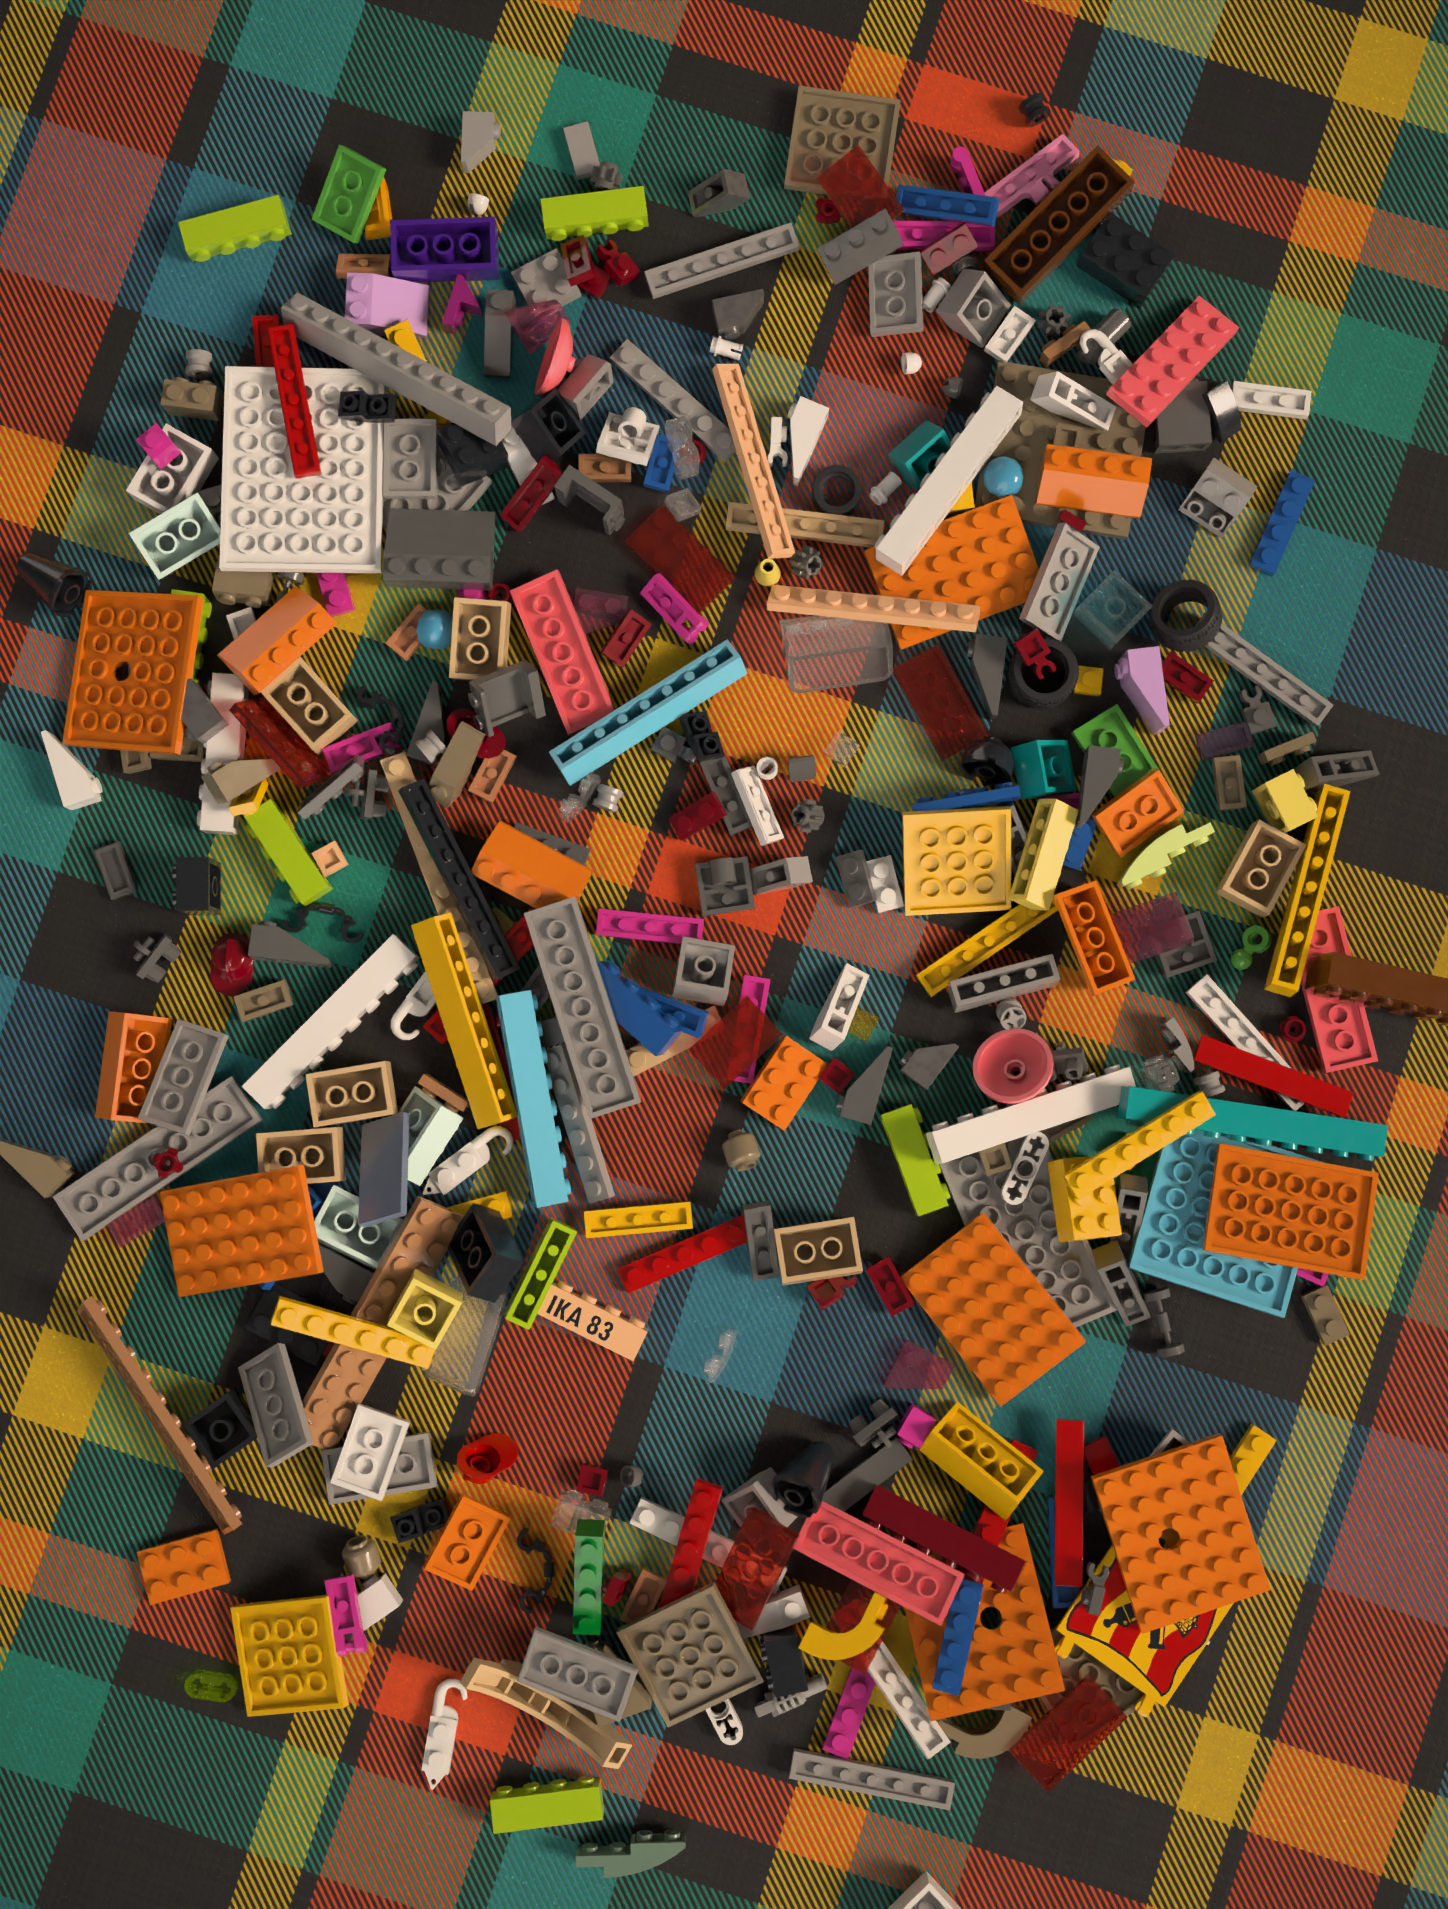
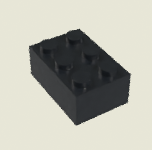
(1125, 260)
(484, 1253)

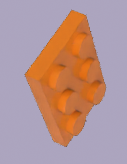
(1137, 812)
(784, 1082)
(466, 1542)
(183, 1566)

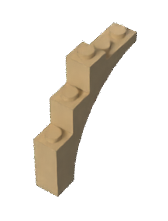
(576, 1723)

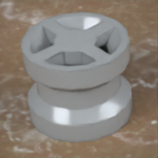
(198, 363)
(431, 746)
(607, 798)
(1015, 1019)
(1209, 1084)

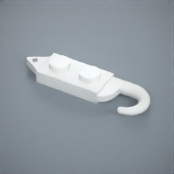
(1111, 361)
(418, 1003)
(465, 1161)
(441, 1734)

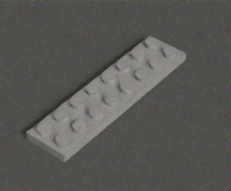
(582, 1007)
(131, 1174)

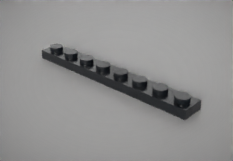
(459, 879)

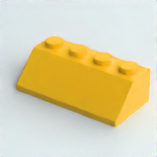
(981, 1460)

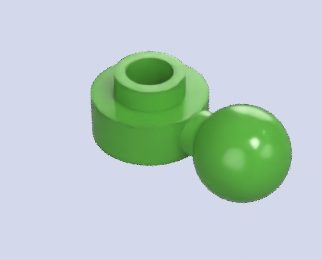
(1242, 958)

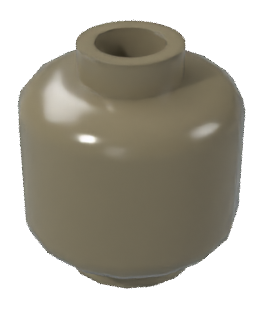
(741, 1150)
(361, 1557)

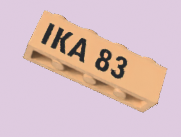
(593, 1321)

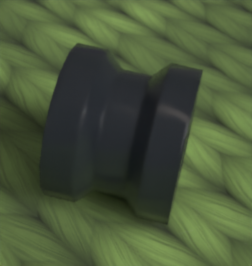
(1034, 110)

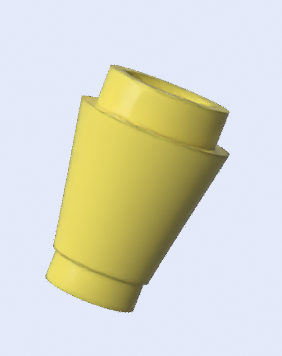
(767, 578)

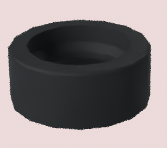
(841, 472)

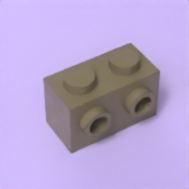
(192, 400)
(242, 587)

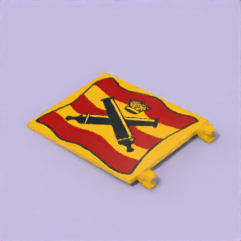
(1150, 1660)

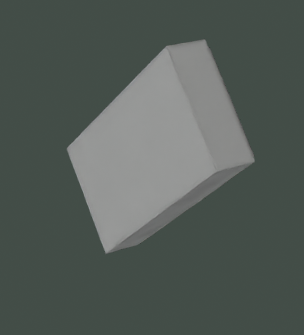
(581, 149)

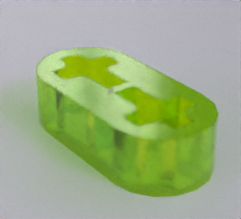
(210, 1692)

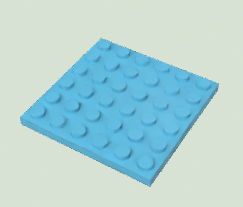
(1175, 1224)

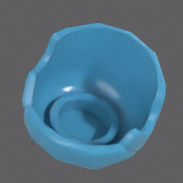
(1003, 477)
(435, 629)

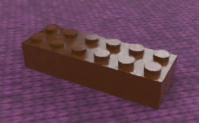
(1058, 225)
(1379, 986)

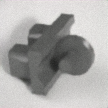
(369, 807)
(149, 967)
(1068, 1062)
(865, 1432)

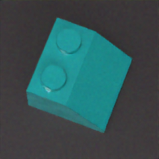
(919, 453)
(1043, 768)

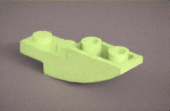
(1155, 857)

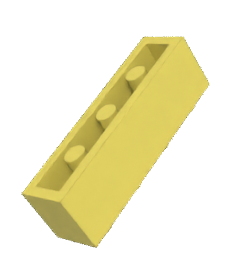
(1043, 854)

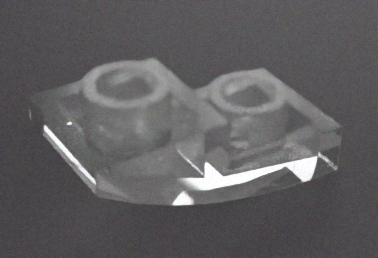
(574, 804)
(718, 1361)

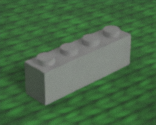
(1003, 983)

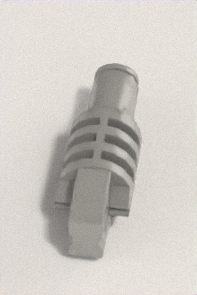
(785, 1703)

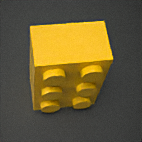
(1086, 1218)

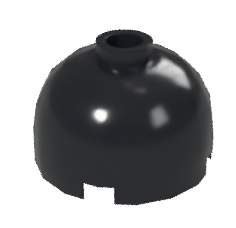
(989, 761)

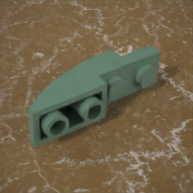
(641, 1855)

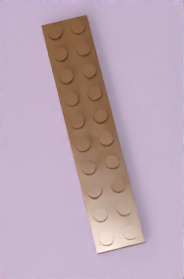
(351, 1371)
(164, 1423)

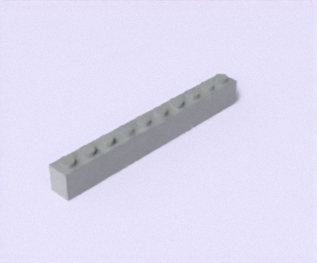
(398, 369)

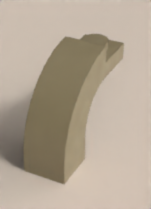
(990, 1739)

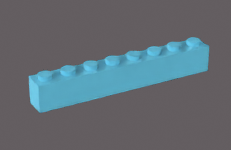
(648, 712)
(532, 1098)

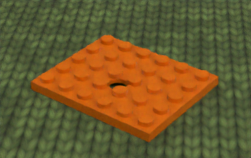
(160, 644)
(1198, 1498)
(1004, 1662)

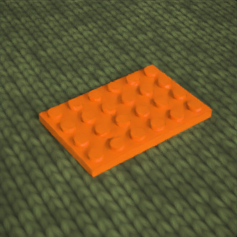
(967, 560)
(1290, 1211)
(241, 1231)
(992, 1309)

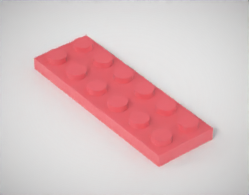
(1172, 361)
(563, 652)
(1338, 1027)
(880, 1562)

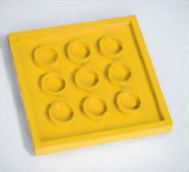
(957, 860)
(288, 1656)

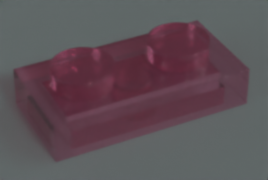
(137, 1222)

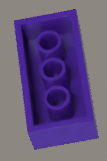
(444, 248)

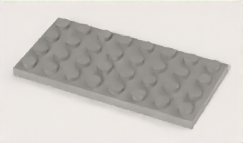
(1030, 1228)

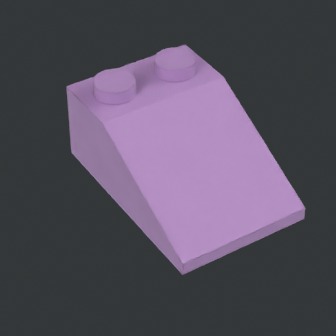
(384, 301)
(1143, 683)

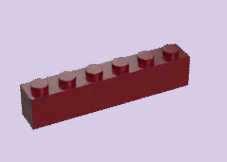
(945, 1539)

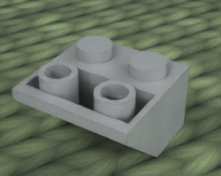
(1218, 497)

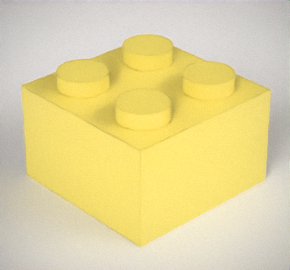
(1285, 801)
(425, 1309)

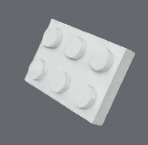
(370, 1452)

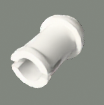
(935, 294)
(723, 348)
(884, 489)

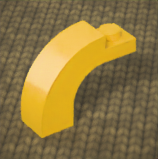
(838, 1646)

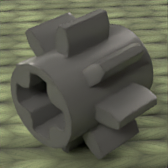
(606, 177)
(1049, 326)
(805, 562)
(808, 815)

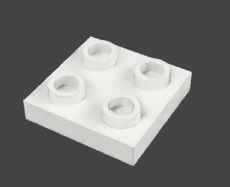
(628, 437)

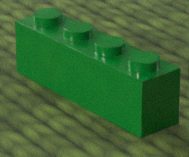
(588, 1576)

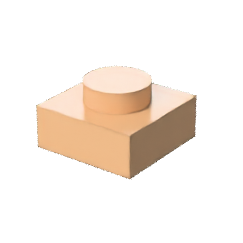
(330, 859)

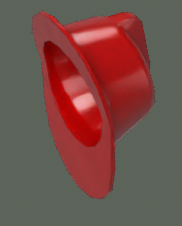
(487, 1457)

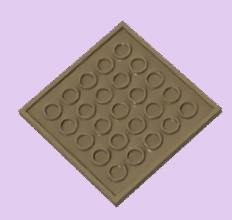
(1036, 429)

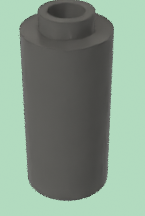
(1113, 326)

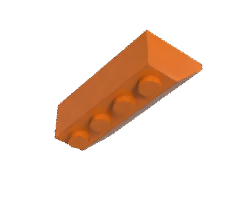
(1093, 481)
(276, 639)
(529, 868)
(1094, 938)
(129, 1063)

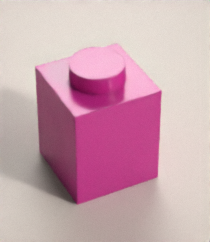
(158, 446)
(915, 1426)

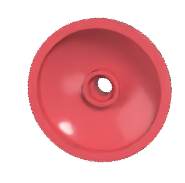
(556, 359)
(1012, 1052)

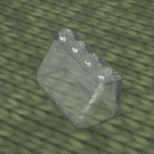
(835, 652)
(467, 1343)

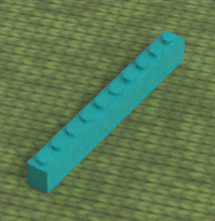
(1263, 1124)

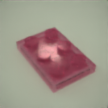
(1152, 927)

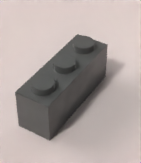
(860, 246)

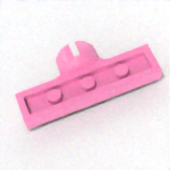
(1035, 176)

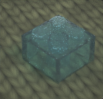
(1112, 610)

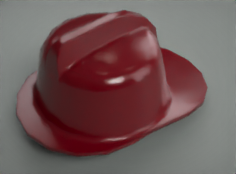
(490, 746)
(231, 965)

